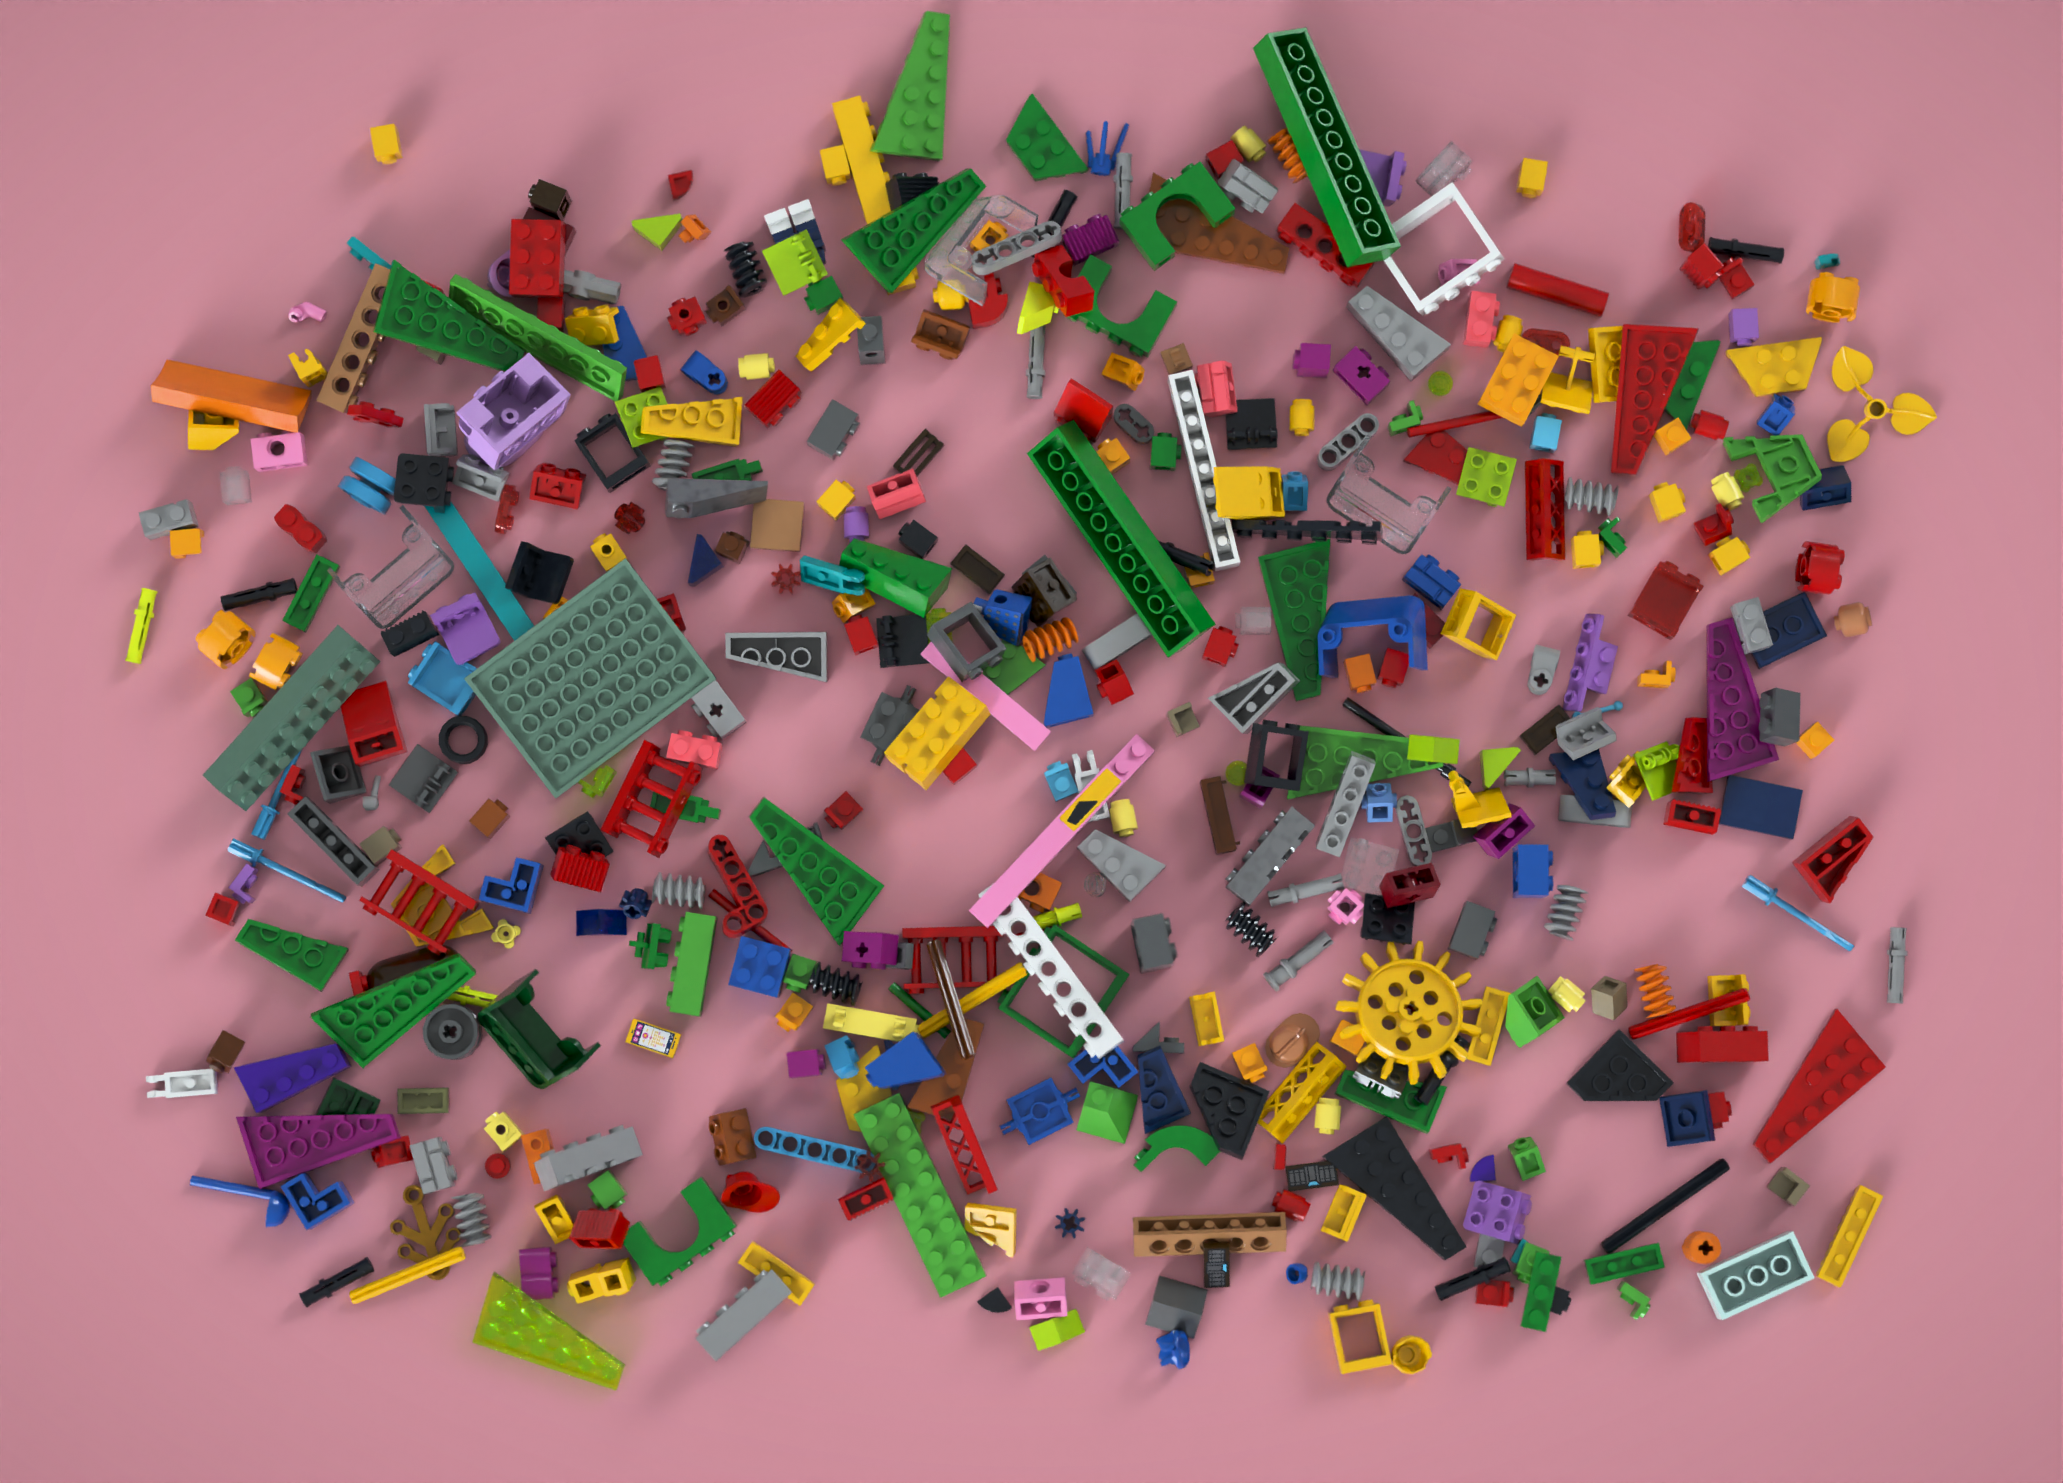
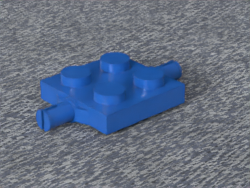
(1039, 1111)

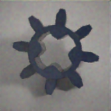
(635, 903)
(1072, 1230)

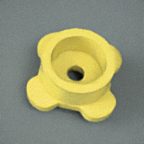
(503, 926)

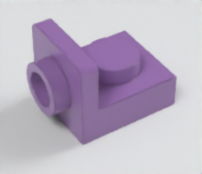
(245, 878)

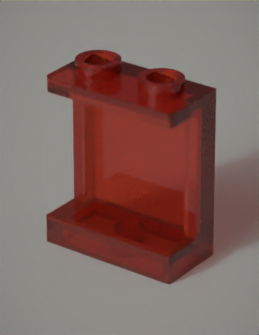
(1665, 599)

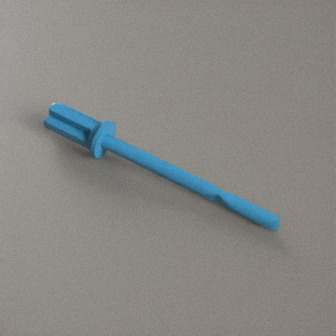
(268, 812)
(254, 856)
(1769, 895)

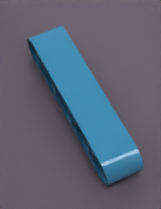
(802, 1149)

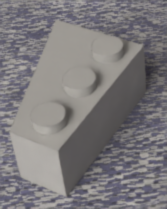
(1255, 696)
(1120, 864)

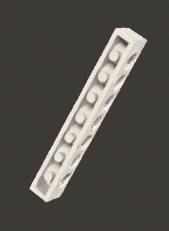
(1201, 464)
(1109, 1036)

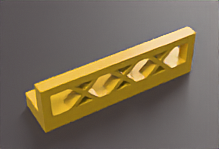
(1303, 1095)

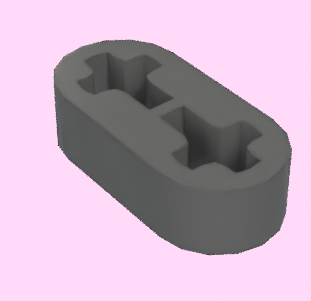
(1137, 419)

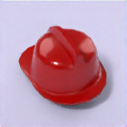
(748, 1193)

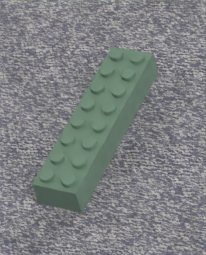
(291, 718)

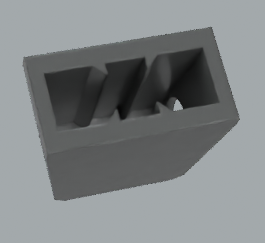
(871, 341)

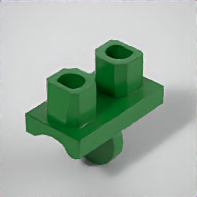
(653, 935)

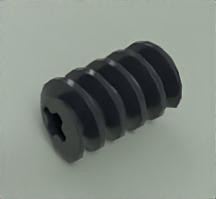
(745, 268)
(1250, 929)
(835, 983)

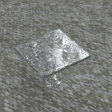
(1367, 865)

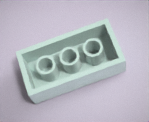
(1755, 1275)

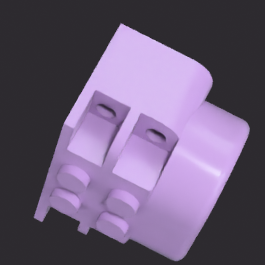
(511, 412)

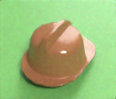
(1292, 1040)

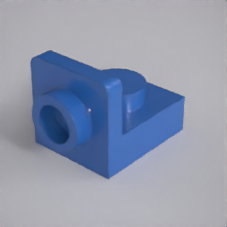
(1777, 414)

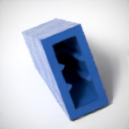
(1067, 694)
(904, 1064)

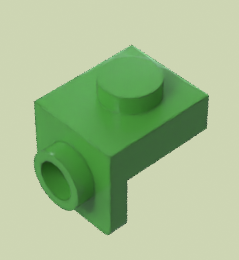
(1525, 1262)

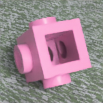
(1350, 897)

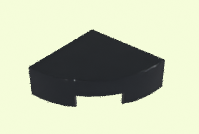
(995, 1302)

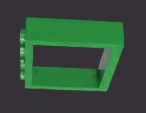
(1008, 996)

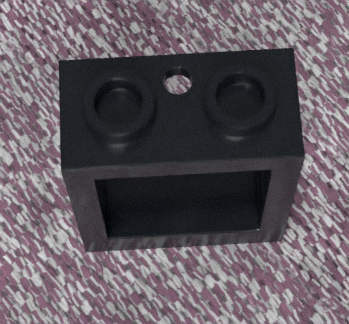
(624, 474)
(1257, 751)

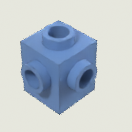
(1379, 802)

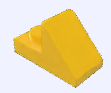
(555, 1218)

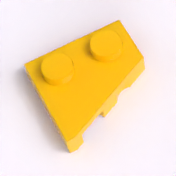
(993, 1225)

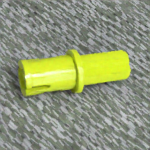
(1058, 916)

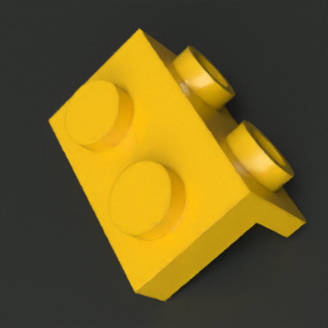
(593, 325)
(1627, 781)
(1733, 1015)

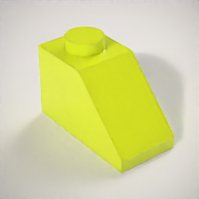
(1036, 309)

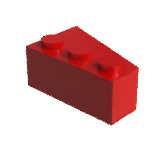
(1833, 856)
(1722, 1045)

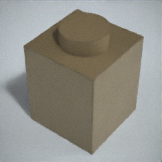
(380, 843)

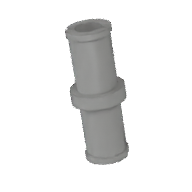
(1530, 777)

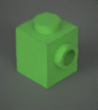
(607, 1191)

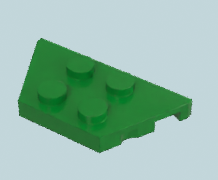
(1042, 145)
(1691, 381)

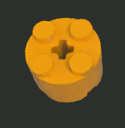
(1833, 298)
(225, 639)
(275, 662)

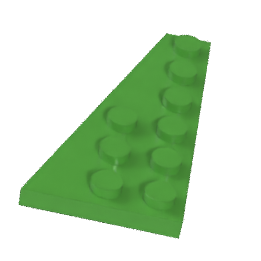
(917, 105)
(1329, 751)

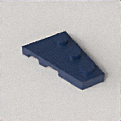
(1588, 782)
(1159, 1091)

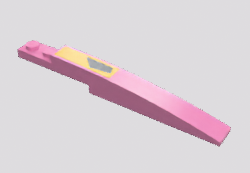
(1061, 830)

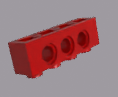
(1320, 232)

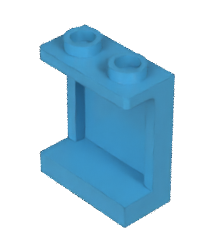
(443, 679)

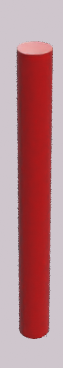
(1452, 423)
(760, 930)

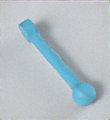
(1618, 705)

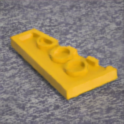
(704, 421)

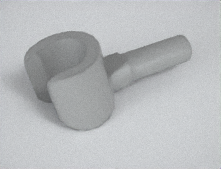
(372, 802)

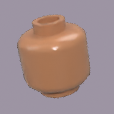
(1853, 619)

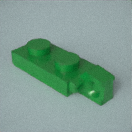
(730, 470)
(695, 809)

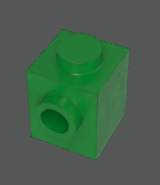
(822, 295)
(1164, 452)

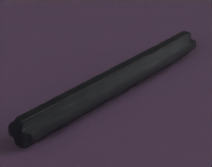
(1665, 1205)

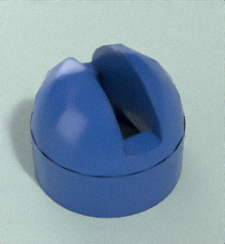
(1291, 1273)

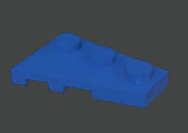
(627, 347)

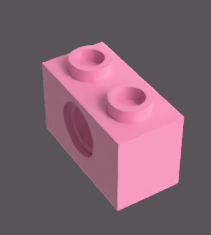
(293, 455)
(1040, 1298)

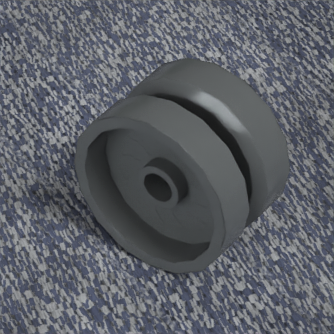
(437, 1030)

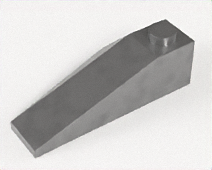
(705, 496)

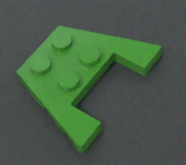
(1786, 464)

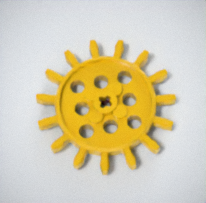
(1424, 1016)

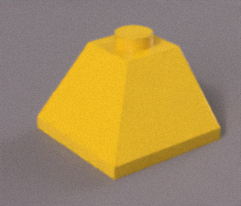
(209, 430)

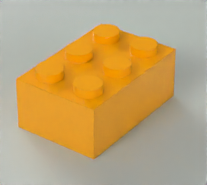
(1518, 380)

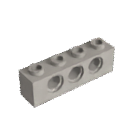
(1345, 803)

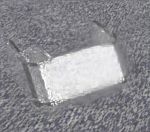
(950, 260)
(1366, 500)
(403, 580)

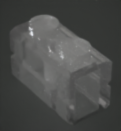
(1445, 169)
(1101, 1274)

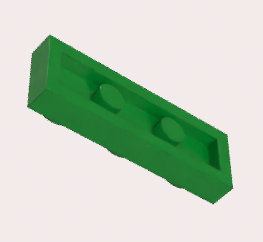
(310, 593)
(1624, 1263)
(1540, 1291)

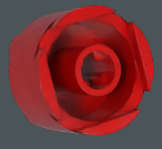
(1819, 568)

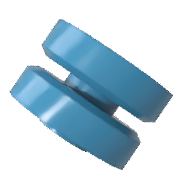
(370, 485)

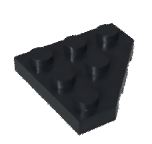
(1619, 1074)
(1228, 1107)

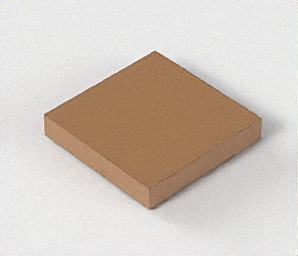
(777, 525)

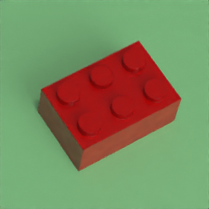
(537, 258)

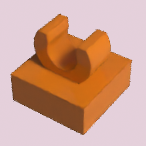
(694, 229)

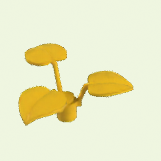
(1845, 438)

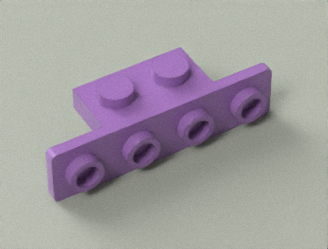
(1591, 664)

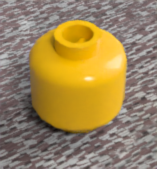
(948, 298)

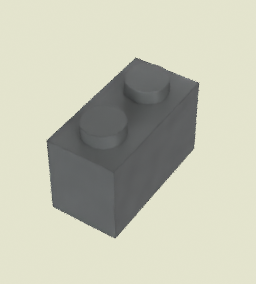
(833, 430)
(1779, 717)
(1472, 930)

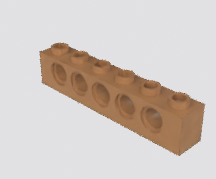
(340, 369)
(1189, 1232)

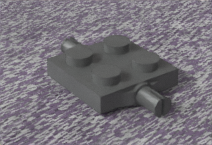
(888, 721)

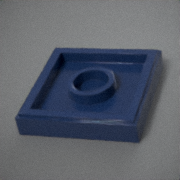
(1687, 1118)

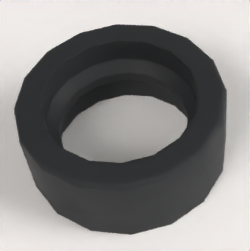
(464, 758)

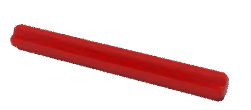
(1689, 1013)

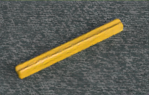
(975, 998)
(407, 1275)

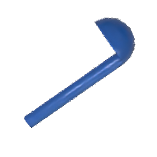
(278, 1204)

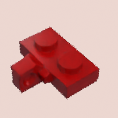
(367, 413)

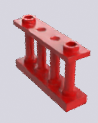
(638, 779)
(420, 877)
(965, 937)

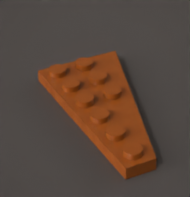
(1230, 242)

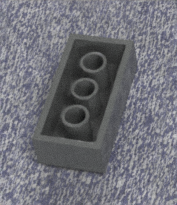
(1152, 943)

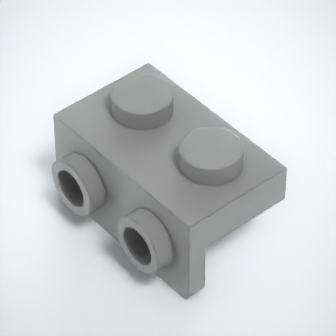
(480, 477)
(1584, 733)

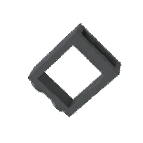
(938, 636)

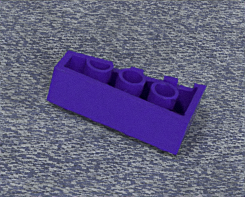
(286, 1076)

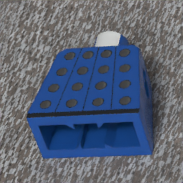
(1006, 614)

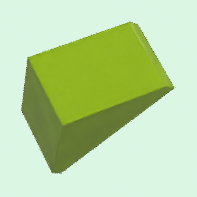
(658, 229)
(1433, 749)
(1494, 762)
(1057, 1330)

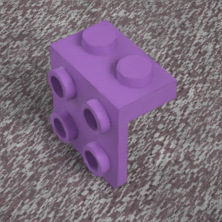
(1386, 174)
(466, 628)
(1497, 1212)

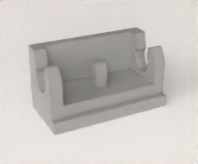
(440, 430)

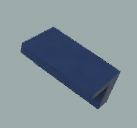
(1830, 491)

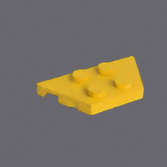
(1776, 366)
(858, 1093)

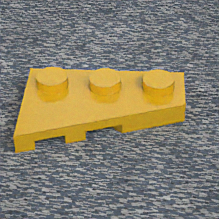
(1605, 368)

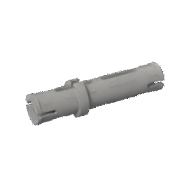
(1123, 181)
(1035, 367)
(1305, 890)
(1896, 964)

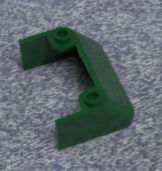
(529, 1038)

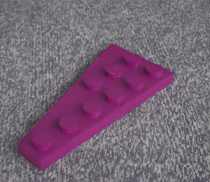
(1732, 707)
(297, 1144)

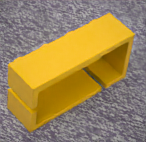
(937, 733)

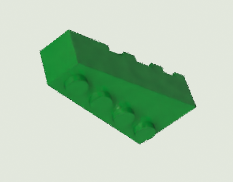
(898, 576)

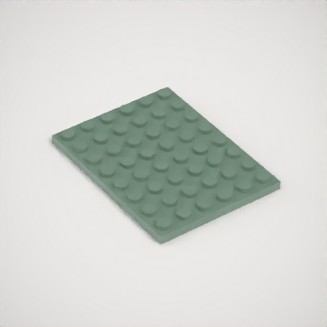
(590, 678)

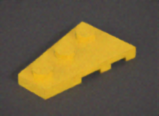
(833, 329)

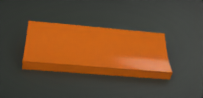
(231, 395)

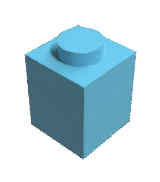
(1545, 433)

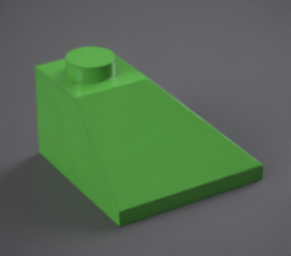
(1531, 1012)
(1107, 1112)

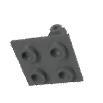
(423, 778)
(1371, 1071)

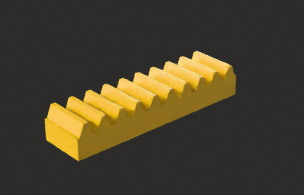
(1849, 1236)

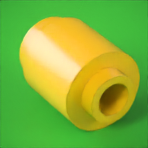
(1505, 331)
(1301, 417)

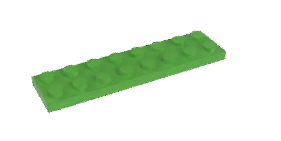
(541, 339)
(920, 1195)

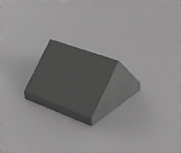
(337, 774)
(1176, 1306)

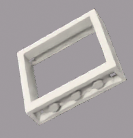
(1467, 277)

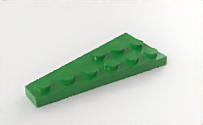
(902, 237)
(431, 320)
(1298, 599)
(826, 878)
(381, 1015)

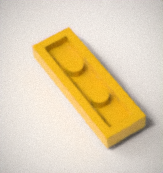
(1490, 1020)
(757, 1259)

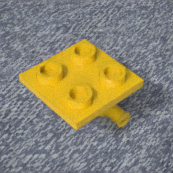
(1569, 391)
(1476, 807)

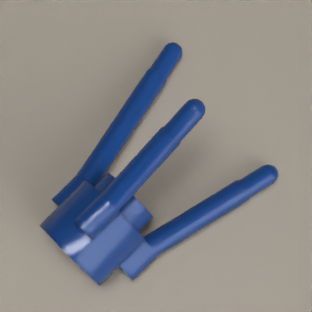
(1101, 162)

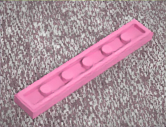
(998, 702)

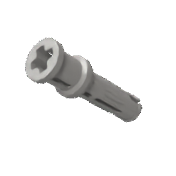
(1289, 967)

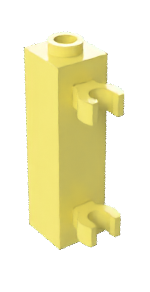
(868, 1023)

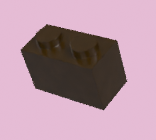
(550, 199)

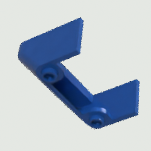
(1405, 625)

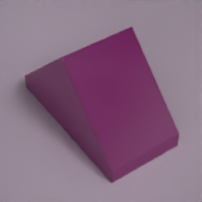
(1258, 794)

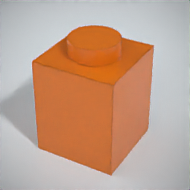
(1360, 673)

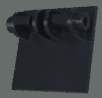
(1252, 425)
(901, 640)
(580, 833)
(1385, 923)

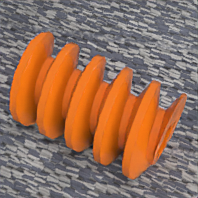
(1288, 153)
(1048, 637)
(1655, 990)
(1697, 1238)

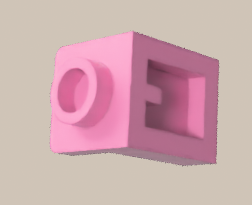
(1452, 268)

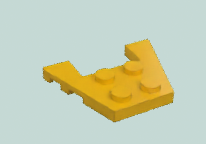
(473, 924)

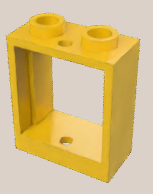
(1462, 616)
(1367, 1362)

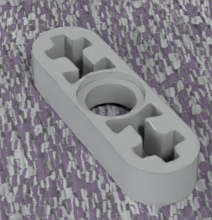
(1403, 826)

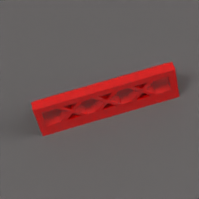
(1541, 508)
(973, 1145)

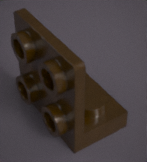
(1048, 591)

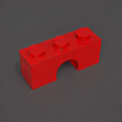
(1054, 270)

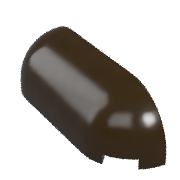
(403, 964)

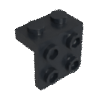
(423, 481)
(539, 573)

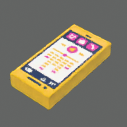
(653, 1038)

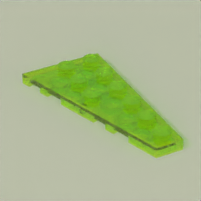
(529, 1331)

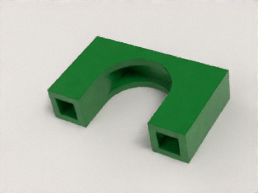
(1192, 185)
(1137, 335)
(713, 1225)

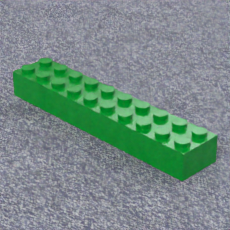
(1326, 147)
(1121, 538)

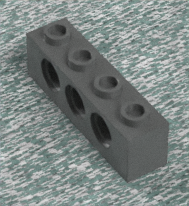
(333, 841)

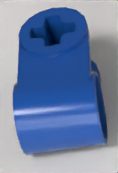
(702, 370)

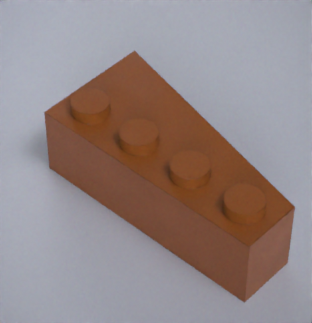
(957, 1076)

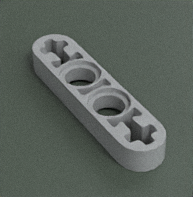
(1014, 245)

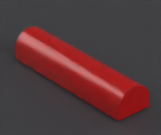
(1557, 290)

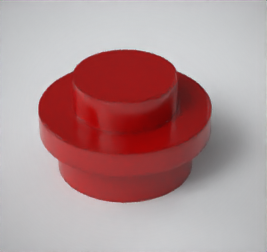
(497, 1166)

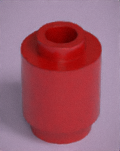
(1709, 425)
(1292, 1204)

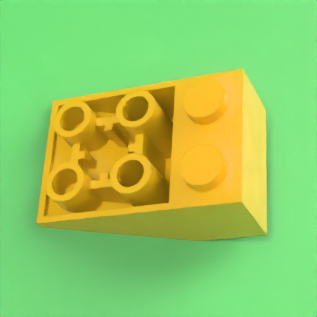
(1249, 493)

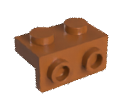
(940, 335)
(732, 1137)

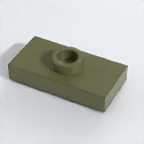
(422, 1100)

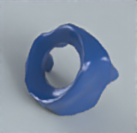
(1174, 1349)

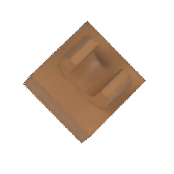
(1176, 359)

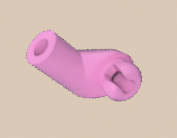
(306, 310)

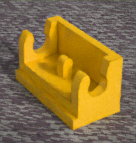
(311, 371)
(1206, 1019)
(1343, 1212)

